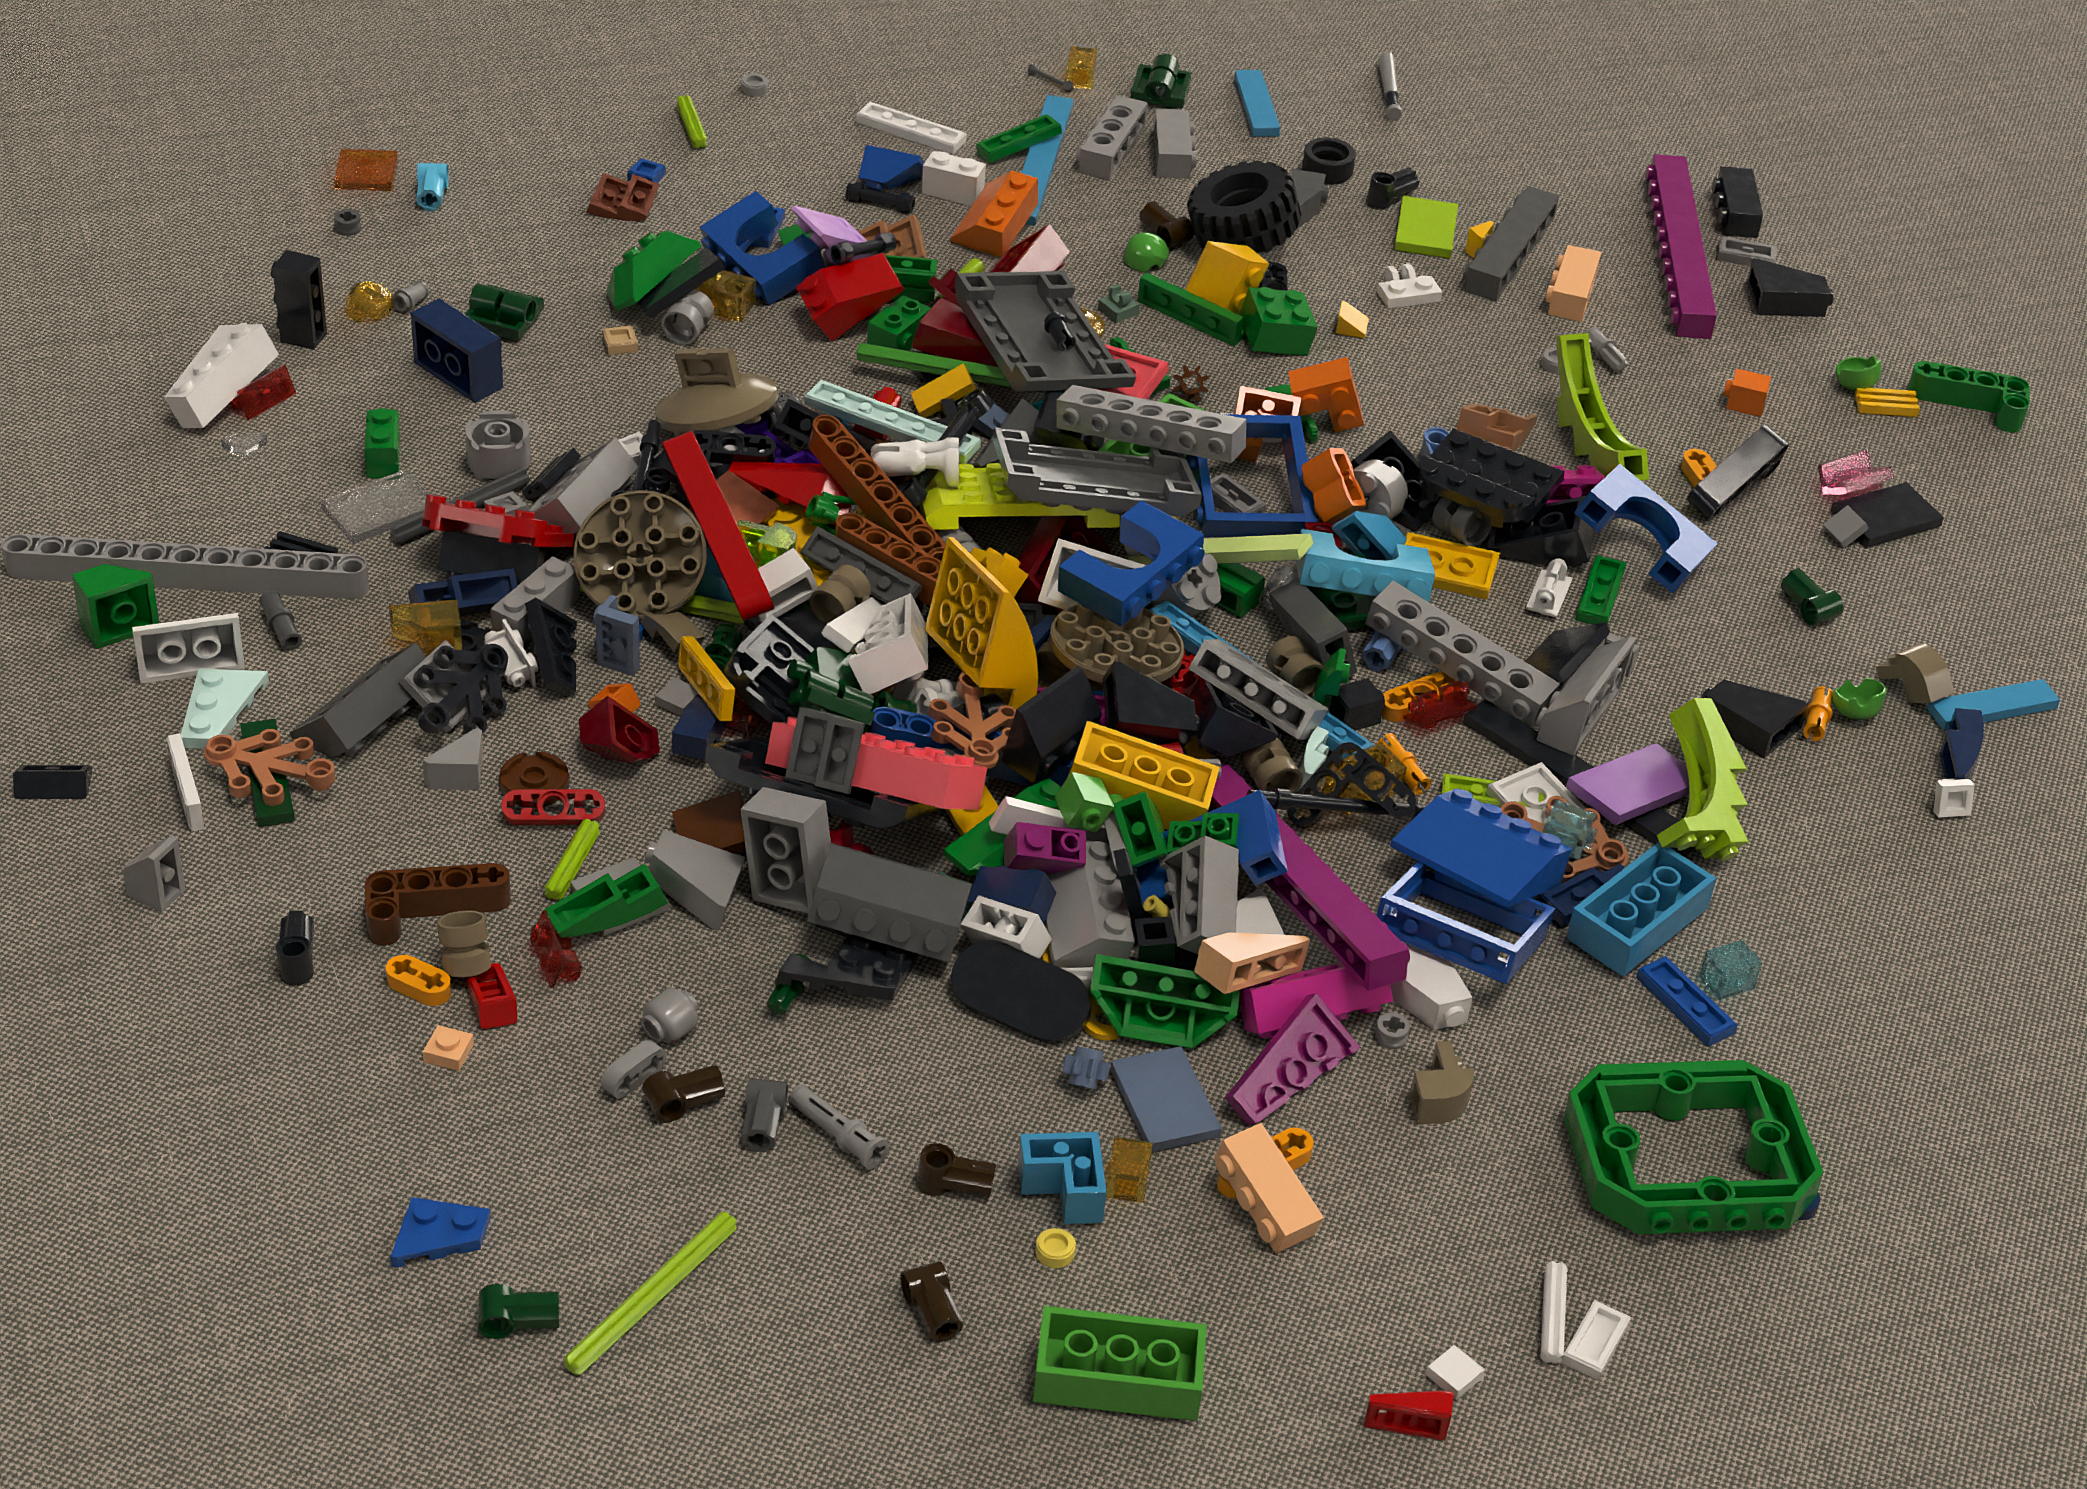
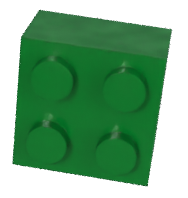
(1278, 321)

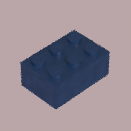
(457, 350)

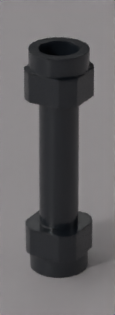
(857, 192)
(844, 252)

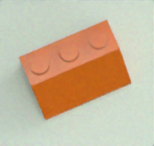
(998, 214)

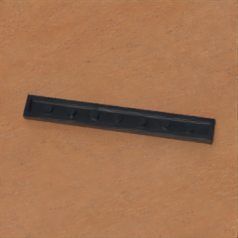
(1522, 742)

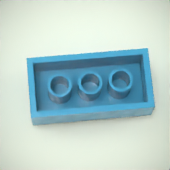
(1640, 908)

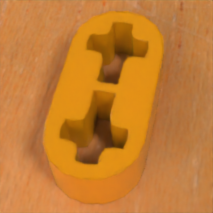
(1696, 465)
(418, 979)

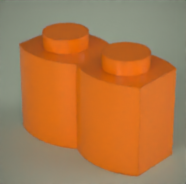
(1333, 485)

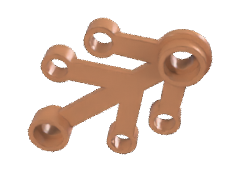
(980, 748)
(226, 753)
(1595, 857)

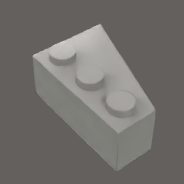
(1202, 890)

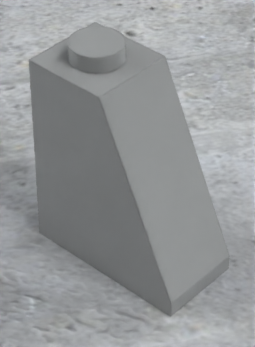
(695, 875)

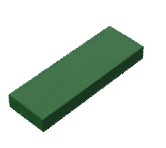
(1018, 138)
(1601, 590)

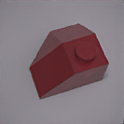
(617, 733)

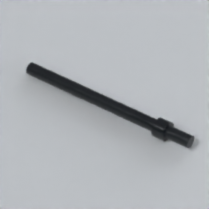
(649, 448)
(1284, 799)

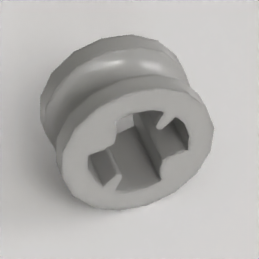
(1389, 1039)

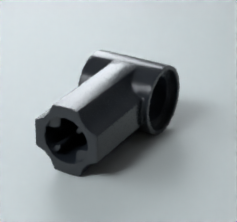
(1389, 186)
(296, 948)

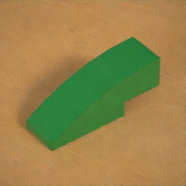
(607, 903)

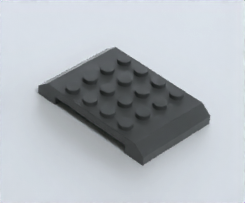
(1010, 318)
(1095, 477)

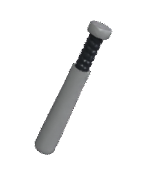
(1389, 81)

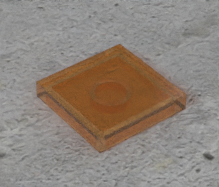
(366, 169)

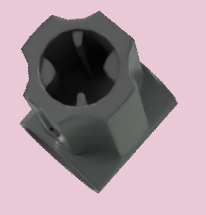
(763, 1107)

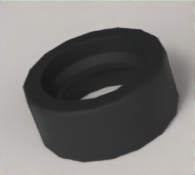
(1330, 149)

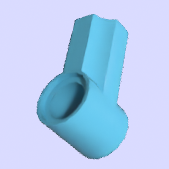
(431, 182)

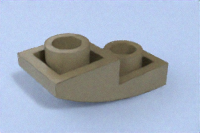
(670, 627)

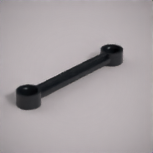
(971, 409)

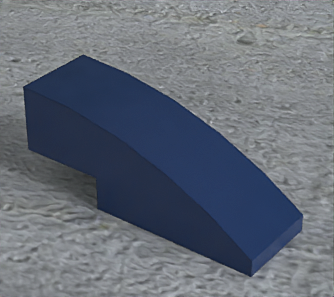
(472, 591)
(696, 730)
(1962, 743)

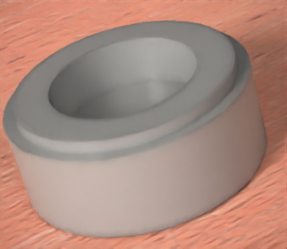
(754, 85)
(1550, 361)

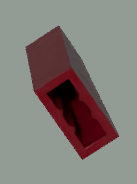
(949, 334)

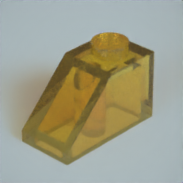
(427, 624)

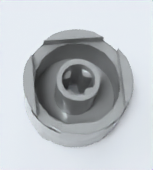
(497, 444)
(1382, 488)
(1196, 589)

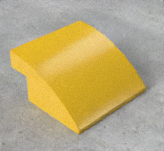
(982, 628)

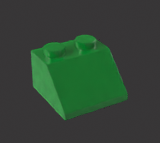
(113, 602)

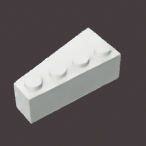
(220, 368)
(893, 647)

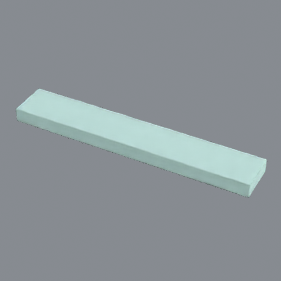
(882, 417)

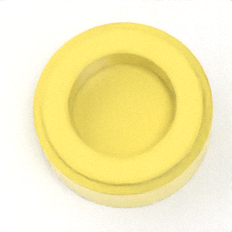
(1055, 1248)

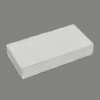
(1596, 1340)

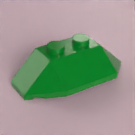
(647, 266)
(1159, 1002)

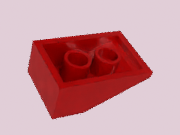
(848, 292)

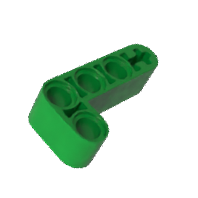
(1973, 389)

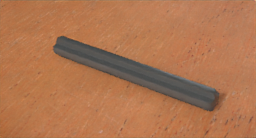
(511, 482)

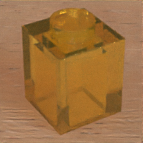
(1082, 66)
(1129, 1169)

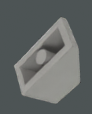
(156, 875)

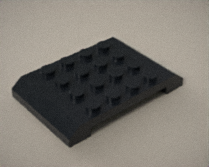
(744, 764)

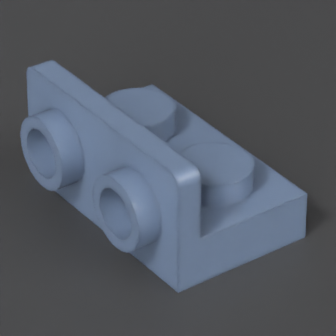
(616, 638)

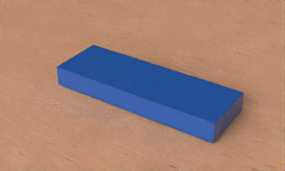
(1686, 1001)

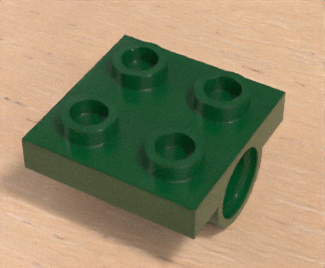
(1162, 83)
(503, 310)
(825, 695)

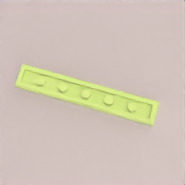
(1251, 548)

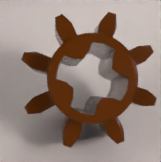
(1198, 381)

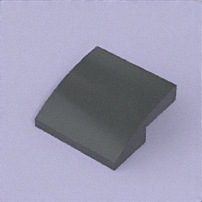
(825, 750)

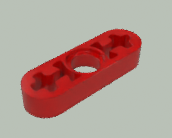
(543, 795)

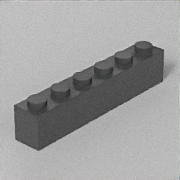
(1510, 243)

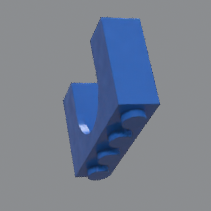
(775, 272)
(1627, 497)
(1125, 592)
(1258, 845)

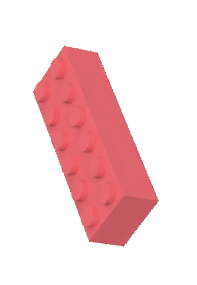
(900, 769)

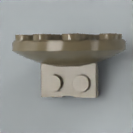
(714, 393)
(642, 552)
(1093, 643)

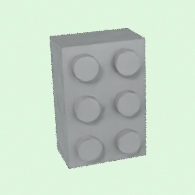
(785, 847)

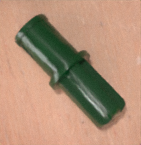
(784, 994)

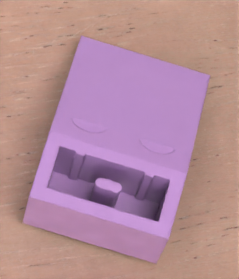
(828, 231)

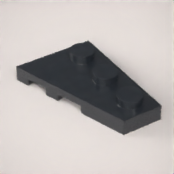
(553, 646)

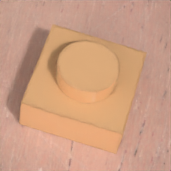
(448, 1048)

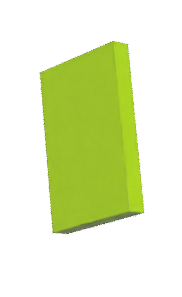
(1426, 227)

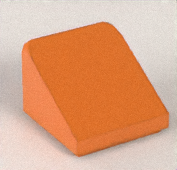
(621, 693)

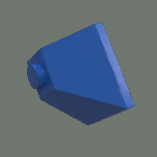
(889, 168)

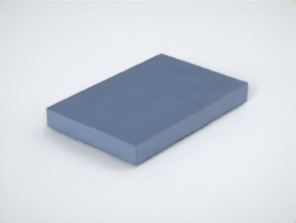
(1165, 1099)

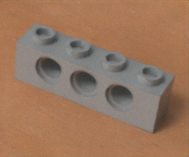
(1112, 137)
(1258, 688)

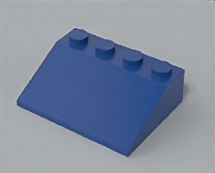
(1484, 848)

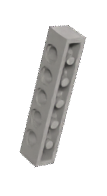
(1151, 423)
(1461, 653)

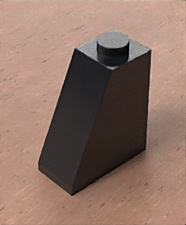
(1787, 291)
(1147, 708)
(1756, 716)

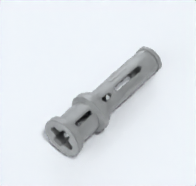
(849, 1134)

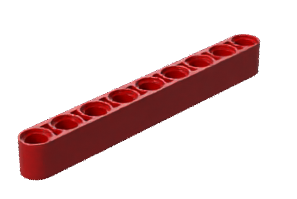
(718, 526)

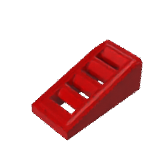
(492, 1000)
(1411, 1413)

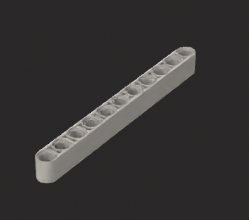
(191, 565)

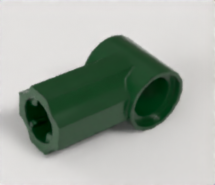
(1814, 603)
(504, 1310)

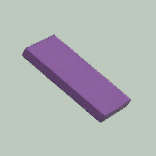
(1632, 783)

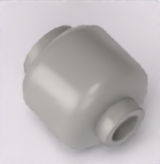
(670, 1015)

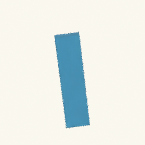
(1257, 103)
(1997, 702)

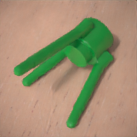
(822, 510)

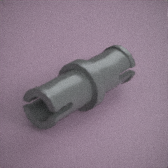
(280, 620)

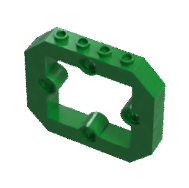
(1609, 1149)

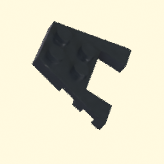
(858, 965)

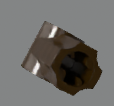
(1166, 226)
(672, 1095)
(943, 1171)
(929, 1292)

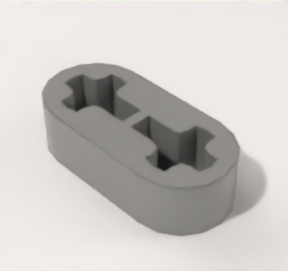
(633, 1068)

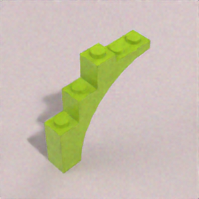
(1586, 412)
(1713, 789)

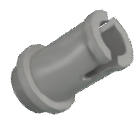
(406, 298)

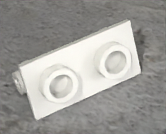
(1550, 589)
(520, 665)

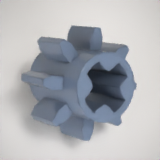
(1085, 1067)

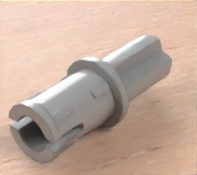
(1606, 349)

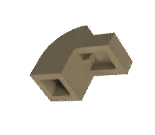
(1922, 673)
(1444, 1091)

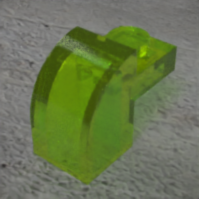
(765, 541)

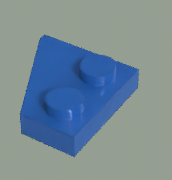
(439, 1230)

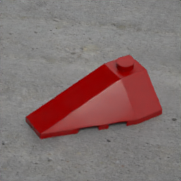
(790, 481)

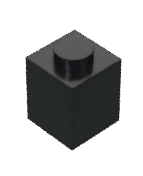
(1358, 704)

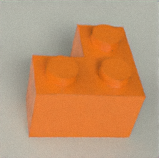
(1328, 388)
(1262, 402)

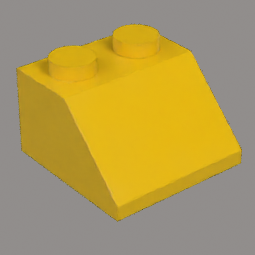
(1226, 274)

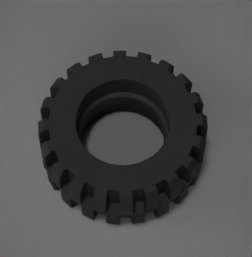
(1245, 206)

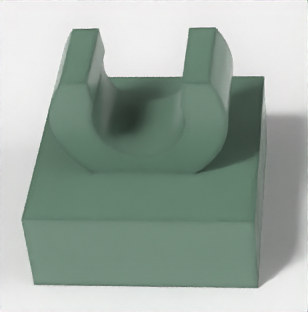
(1118, 305)

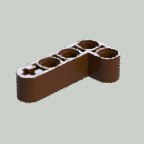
(431, 893)

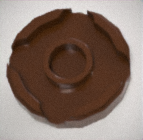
(534, 772)

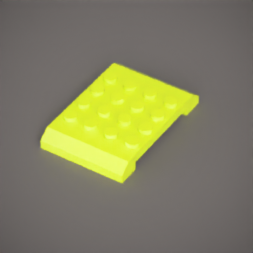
(985, 494)

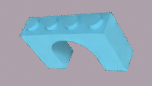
(1333, 569)

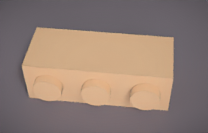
(1572, 282)
(1268, 1188)

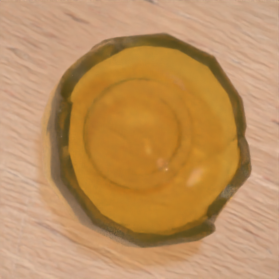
(368, 299)

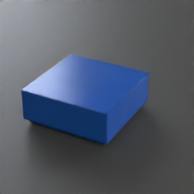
(648, 170)

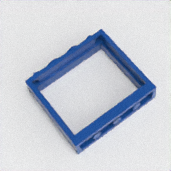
(1259, 524)
(1454, 939)

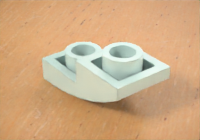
(1314, 755)

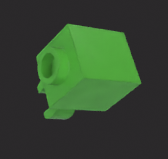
(1085, 802)

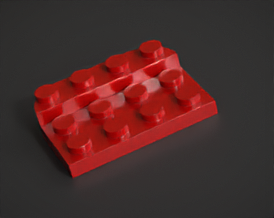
(493, 523)

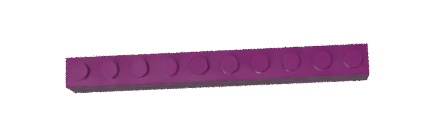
(1681, 247)
(1327, 903)

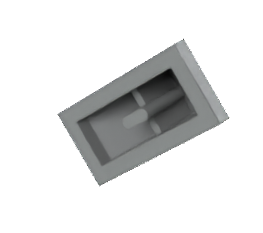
(457, 764)

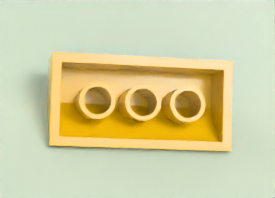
(1129, 766)

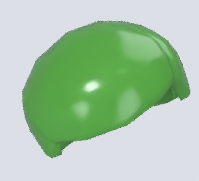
(1145, 251)
(1858, 372)
(1859, 701)

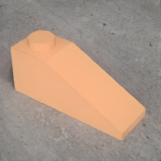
(1249, 959)

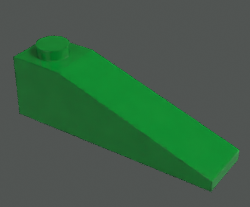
(985, 847)

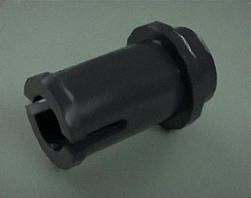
(1056, 326)

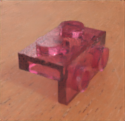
(1851, 474)

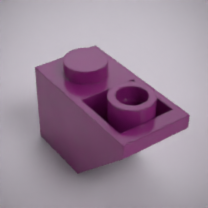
(1044, 848)

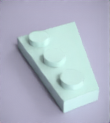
(217, 702)

